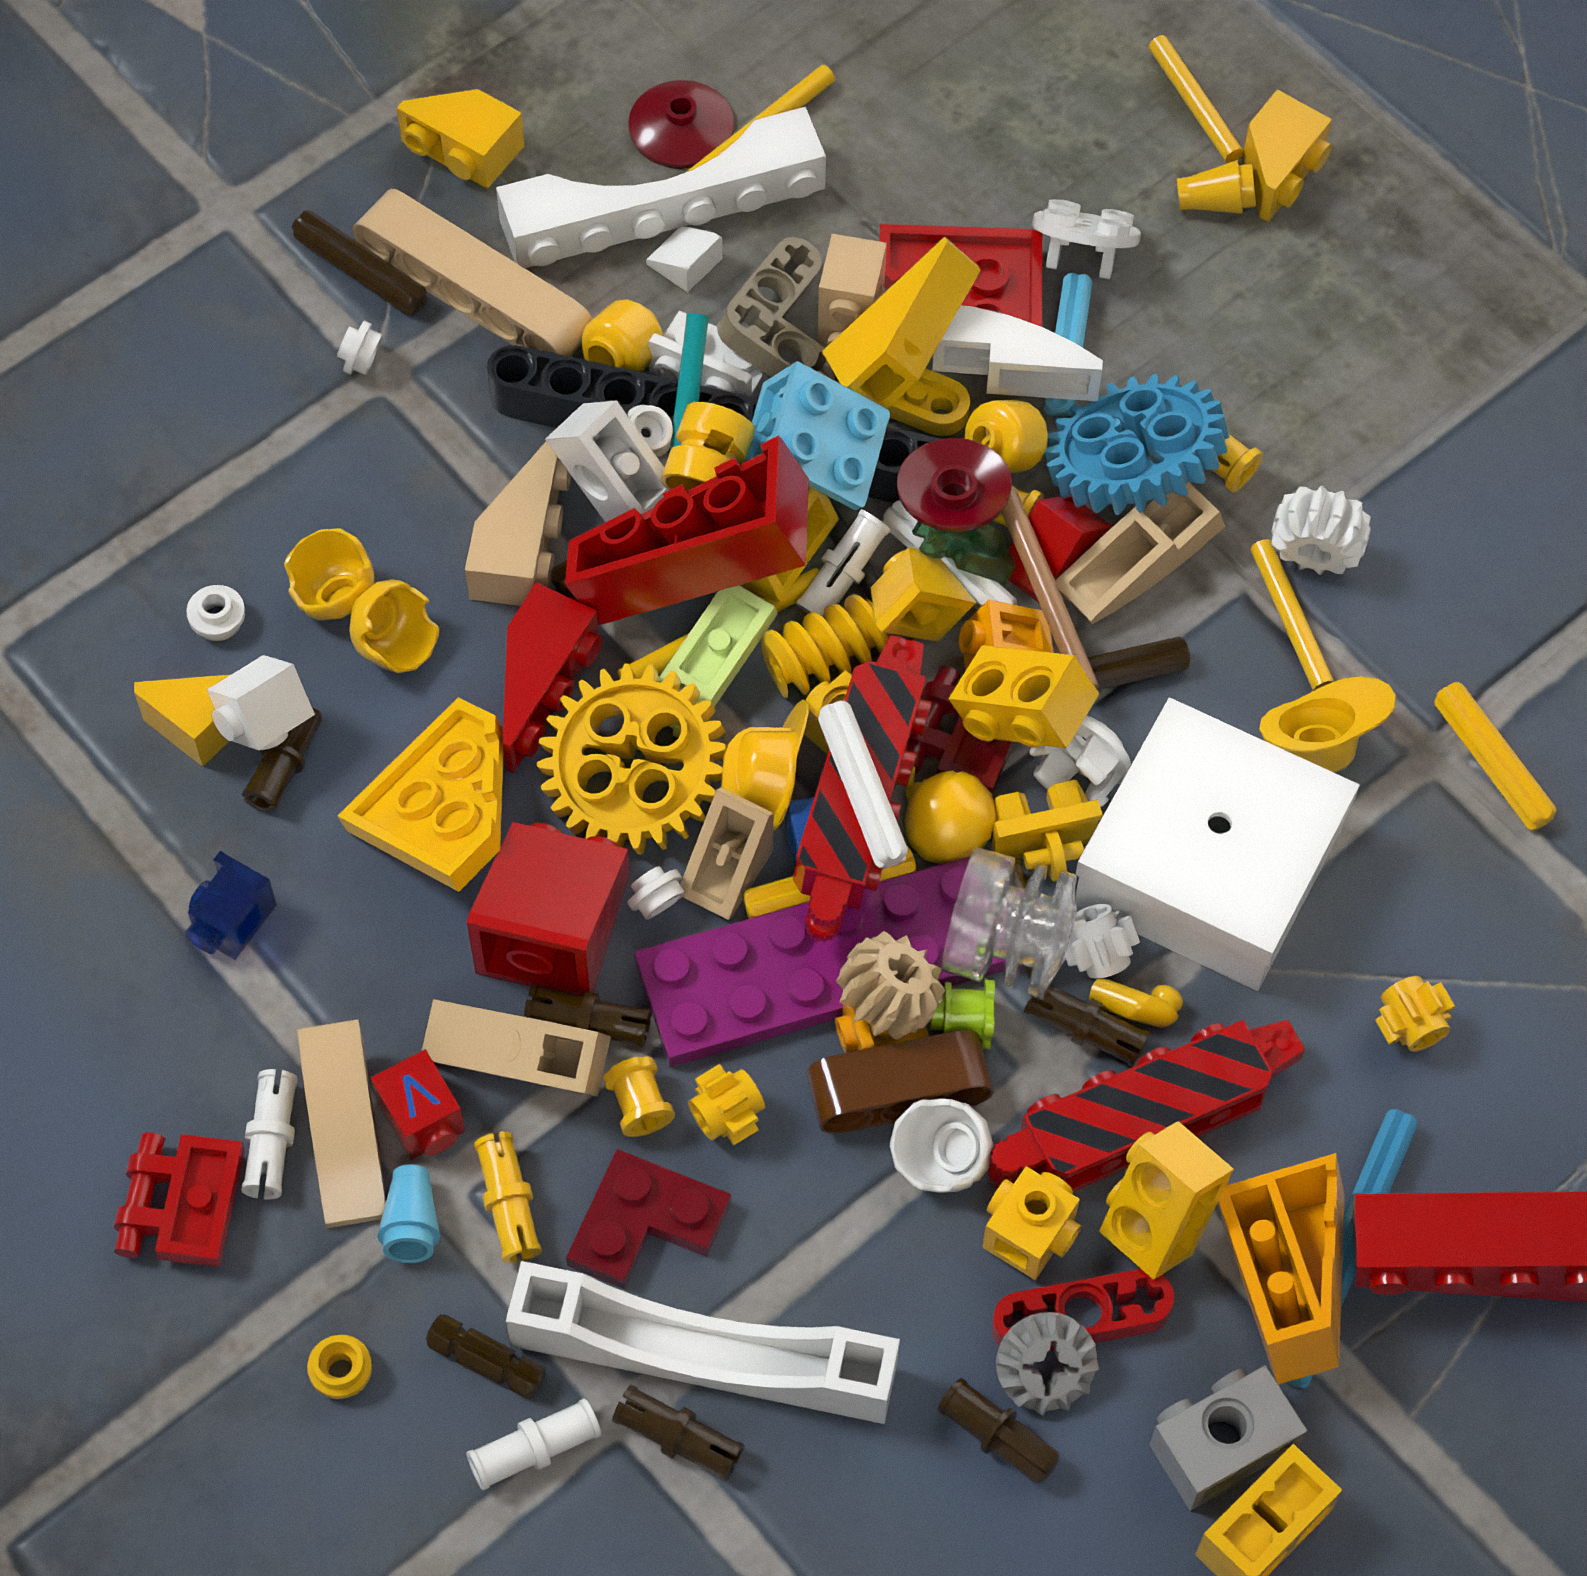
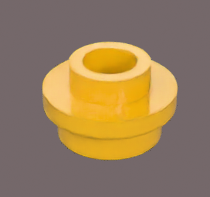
(335, 1349)

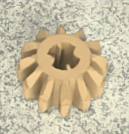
(890, 985)

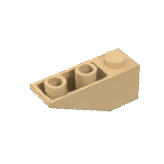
(515, 532)
(516, 1047)

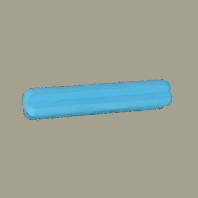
(1072, 326)

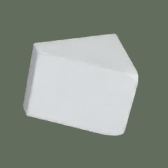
(687, 256)

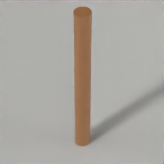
(1044, 583)

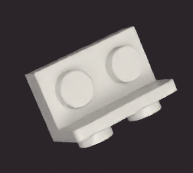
(721, 366)

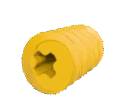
(822, 643)

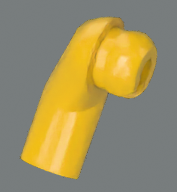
(1154, 1009)

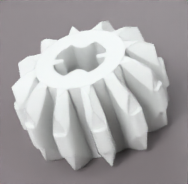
(1321, 530)

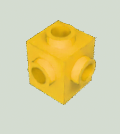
(1031, 1221)

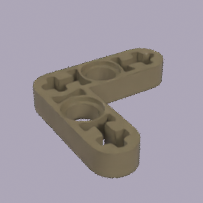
(767, 317)

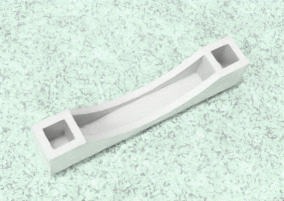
(563, 218)
(797, 1366)

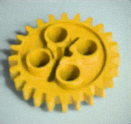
(646, 710)

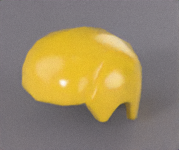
(328, 573)
(393, 626)
(949, 817)

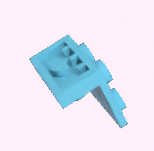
(826, 429)

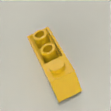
(901, 330)

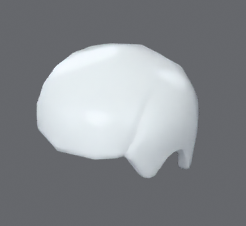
(941, 1145)

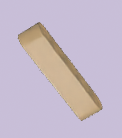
(471, 276)

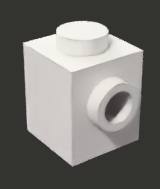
(260, 703)

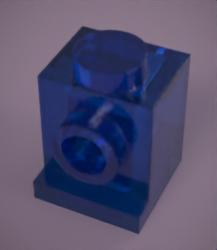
(229, 907)

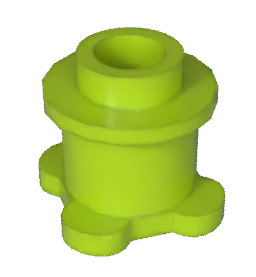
(966, 1011)

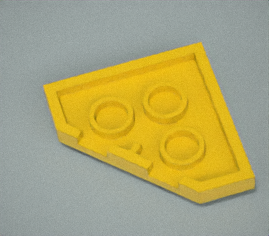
(438, 798)

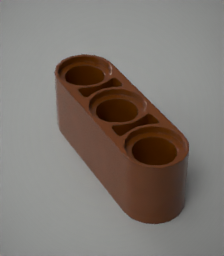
(884, 1081)

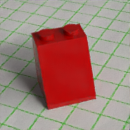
(548, 909)

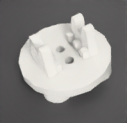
(1106, 232)

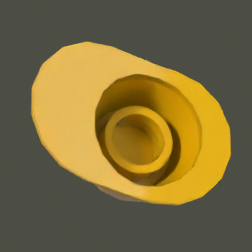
(1329, 720)
(762, 763)

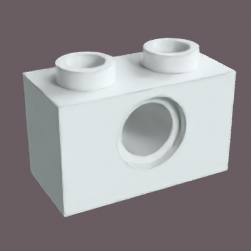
(609, 459)

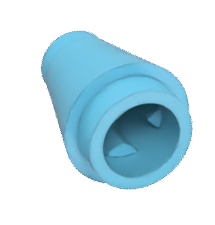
(409, 1217)

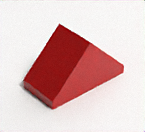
(1063, 536)

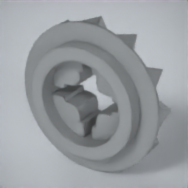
(1028, 1344)

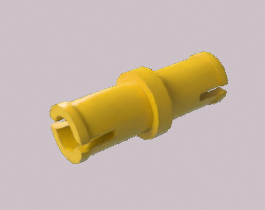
(507, 1197)

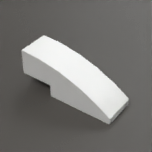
(1017, 357)

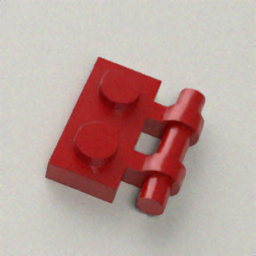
(197, 1202)

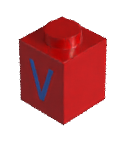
(419, 1106)

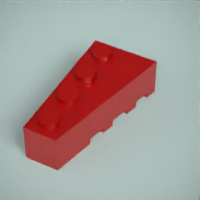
(697, 539)
(1473, 1244)

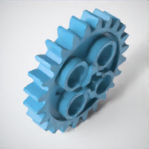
(1107, 465)

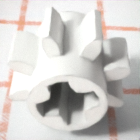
(1101, 941)

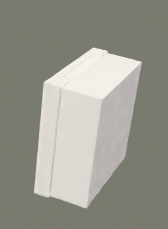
(1214, 842)

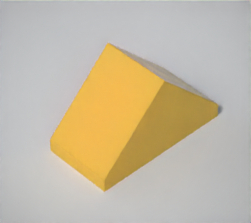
(182, 714)

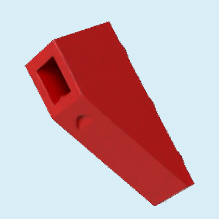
(544, 653)

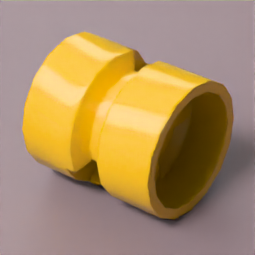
(707, 439)

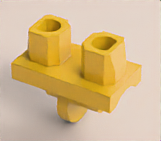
(1048, 835)

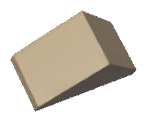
(728, 853)

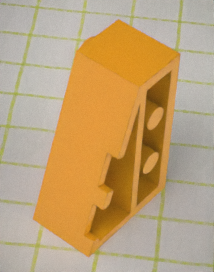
(1290, 1261)

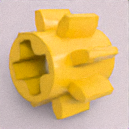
(1415, 1013)
(726, 1104)

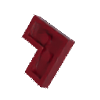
(640, 1202)

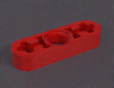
(1124, 1284)

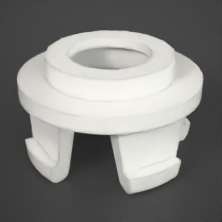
(1098, 758)

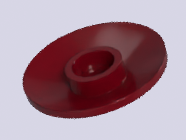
(675, 138)
(954, 468)

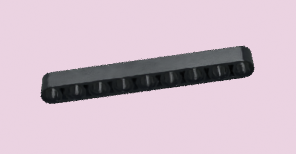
(547, 375)

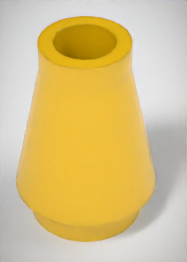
(1218, 189)

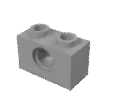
(1200, 1463)

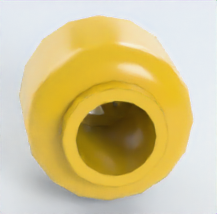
(621, 336)
(1011, 430)

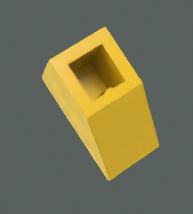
(464, 132)
(1283, 146)

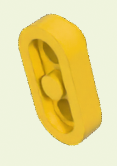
(930, 394)

